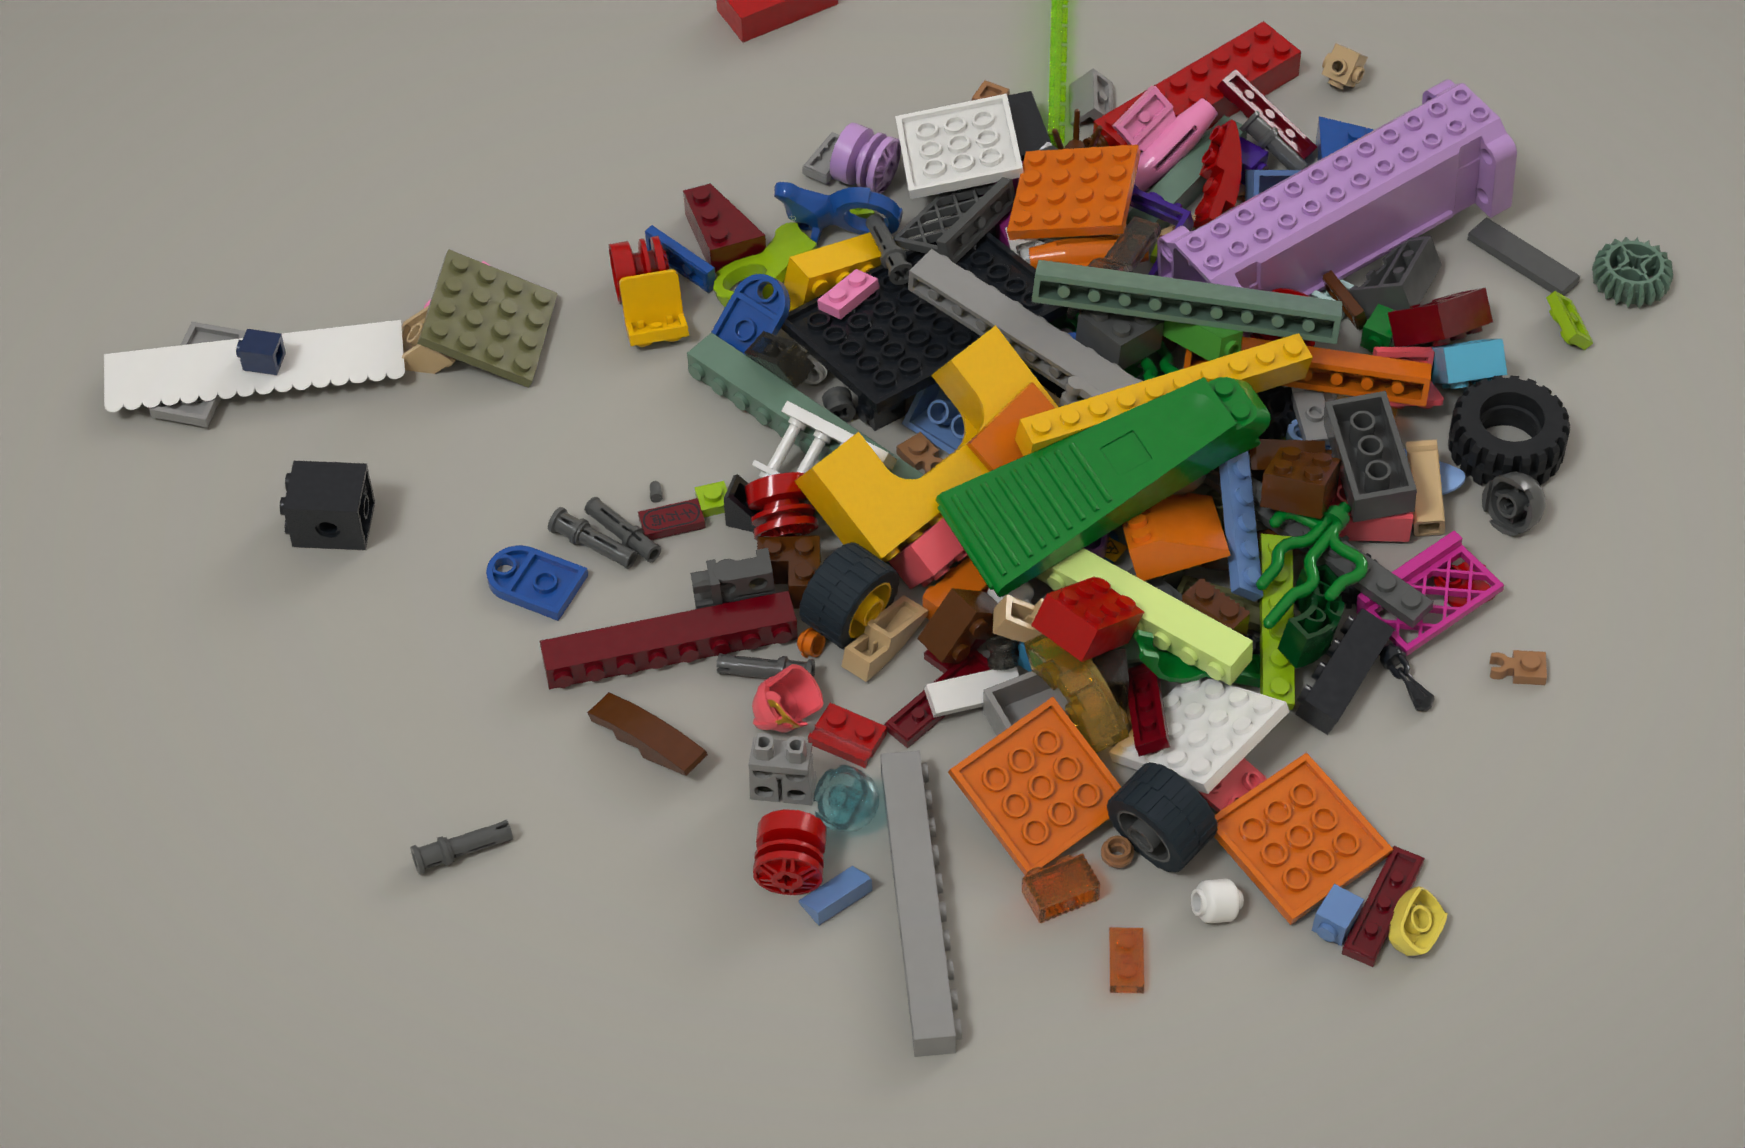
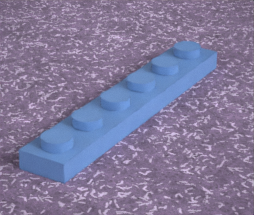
(1240, 527)

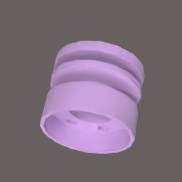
(865, 158)

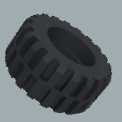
(1510, 404)

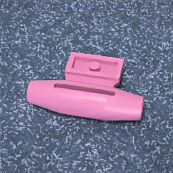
(1161, 134)

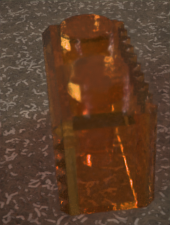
(1060, 887)

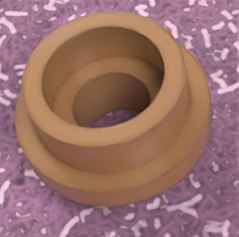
(1117, 844)

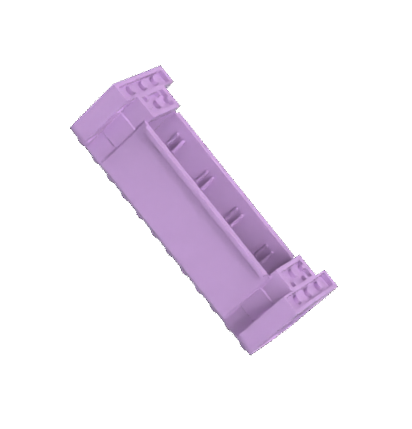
(1356, 200)

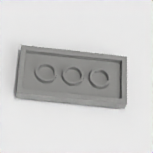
(200, 411)

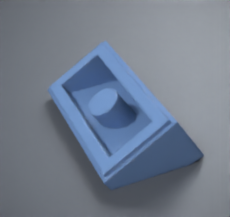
(836, 894)

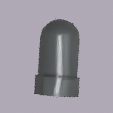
(655, 492)

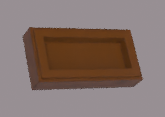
(1349, 305)

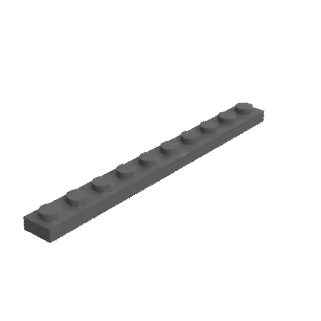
(1378, 584)

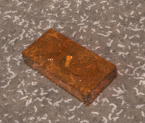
(1126, 960)

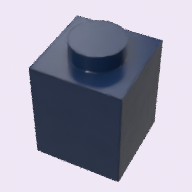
(261, 351)

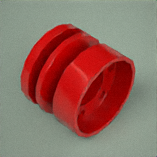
(626, 263)
(780, 506)
(790, 852)

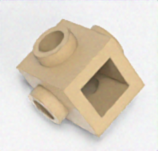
(1344, 66)

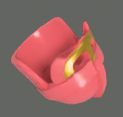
(786, 700)

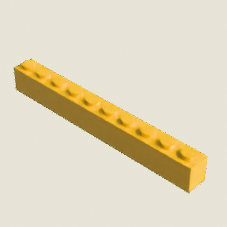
(1260, 366)

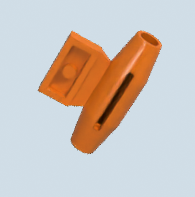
(1075, 250)

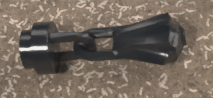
(1390, 658)

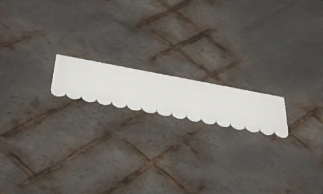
(215, 369)

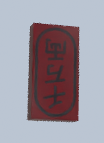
(672, 519)

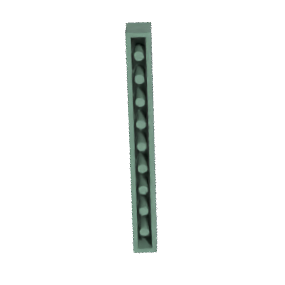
(1187, 301)
(765, 394)

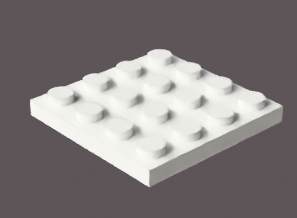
(959, 146)
(1208, 731)

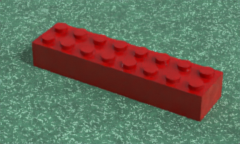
(1257, 54)

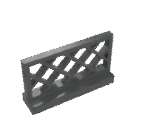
(966, 227)

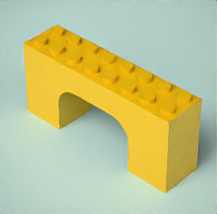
(887, 512)

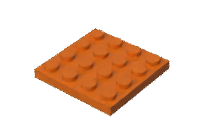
(1074, 192)
(1038, 786)
(1299, 838)

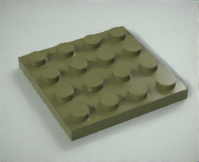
(488, 318)

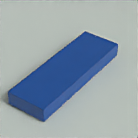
(684, 260)

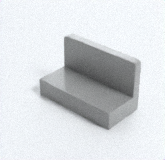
(1090, 95)

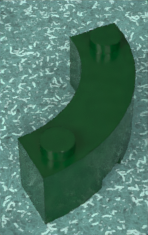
(1312, 632)

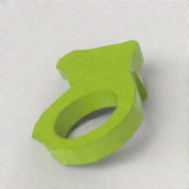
(772, 261)

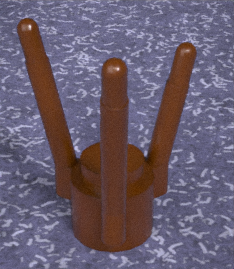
(1076, 143)

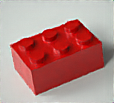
(1087, 618)

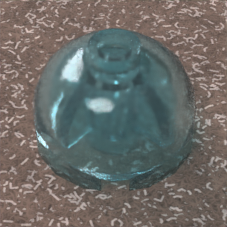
(846, 799)

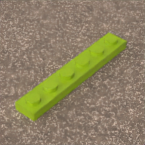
(1276, 672)

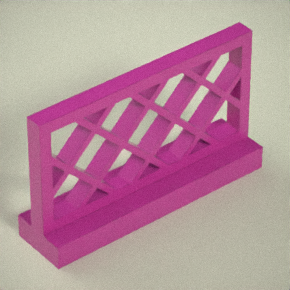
(1432, 563)

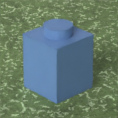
(1337, 915)

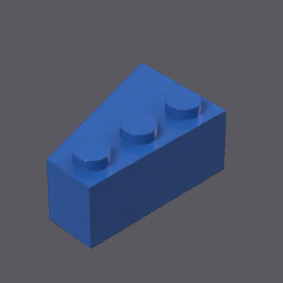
(1335, 135)

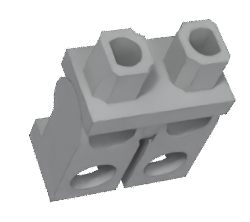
(783, 766)

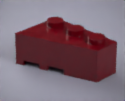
(720, 227)
(1442, 319)

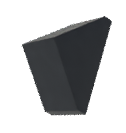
(736, 506)

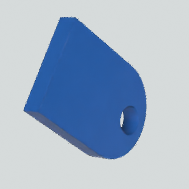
(750, 314)
(536, 580)

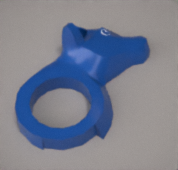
(818, 211)

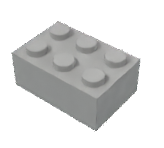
(1016, 698)

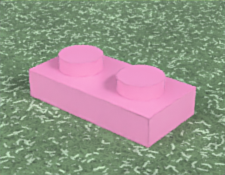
(848, 294)

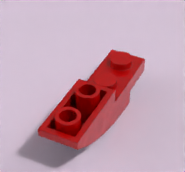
(1223, 173)

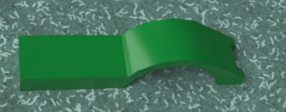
(1173, 669)

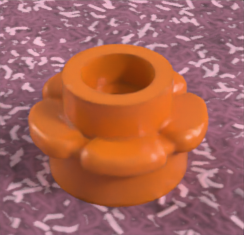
(811, 643)

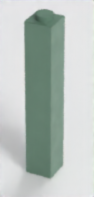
(1183, 181)

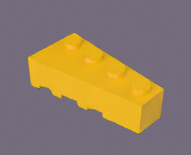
(822, 268)

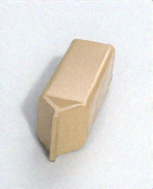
(1425, 469)

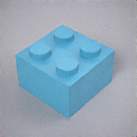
(1468, 361)

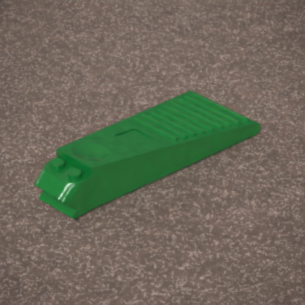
(1092, 482)

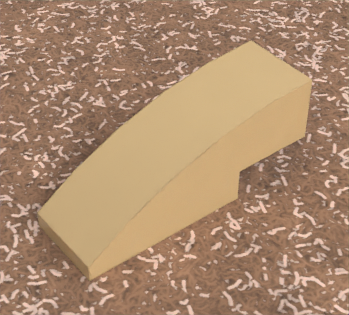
(1014, 618)
(883, 638)

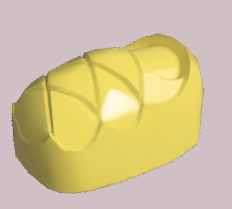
(1416, 922)

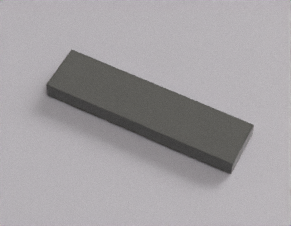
(1523, 257)

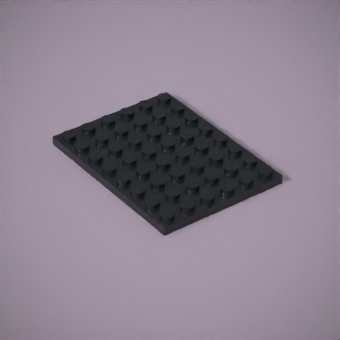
(899, 339)

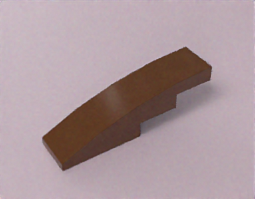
(648, 733)

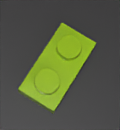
(1566, 315)

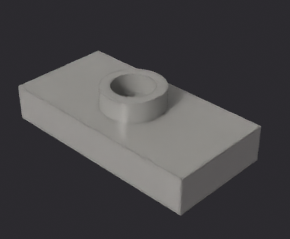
(819, 163)
(1310, 414)

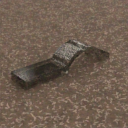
(1126, 251)

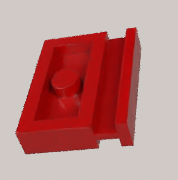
(847, 735)

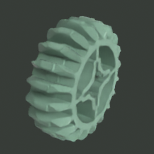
(1634, 265)

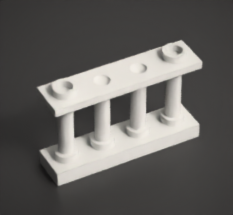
(823, 434)

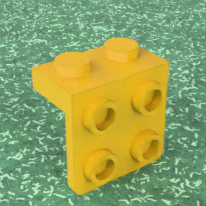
(653, 308)

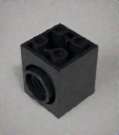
(328, 505)

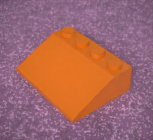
(1175, 536)

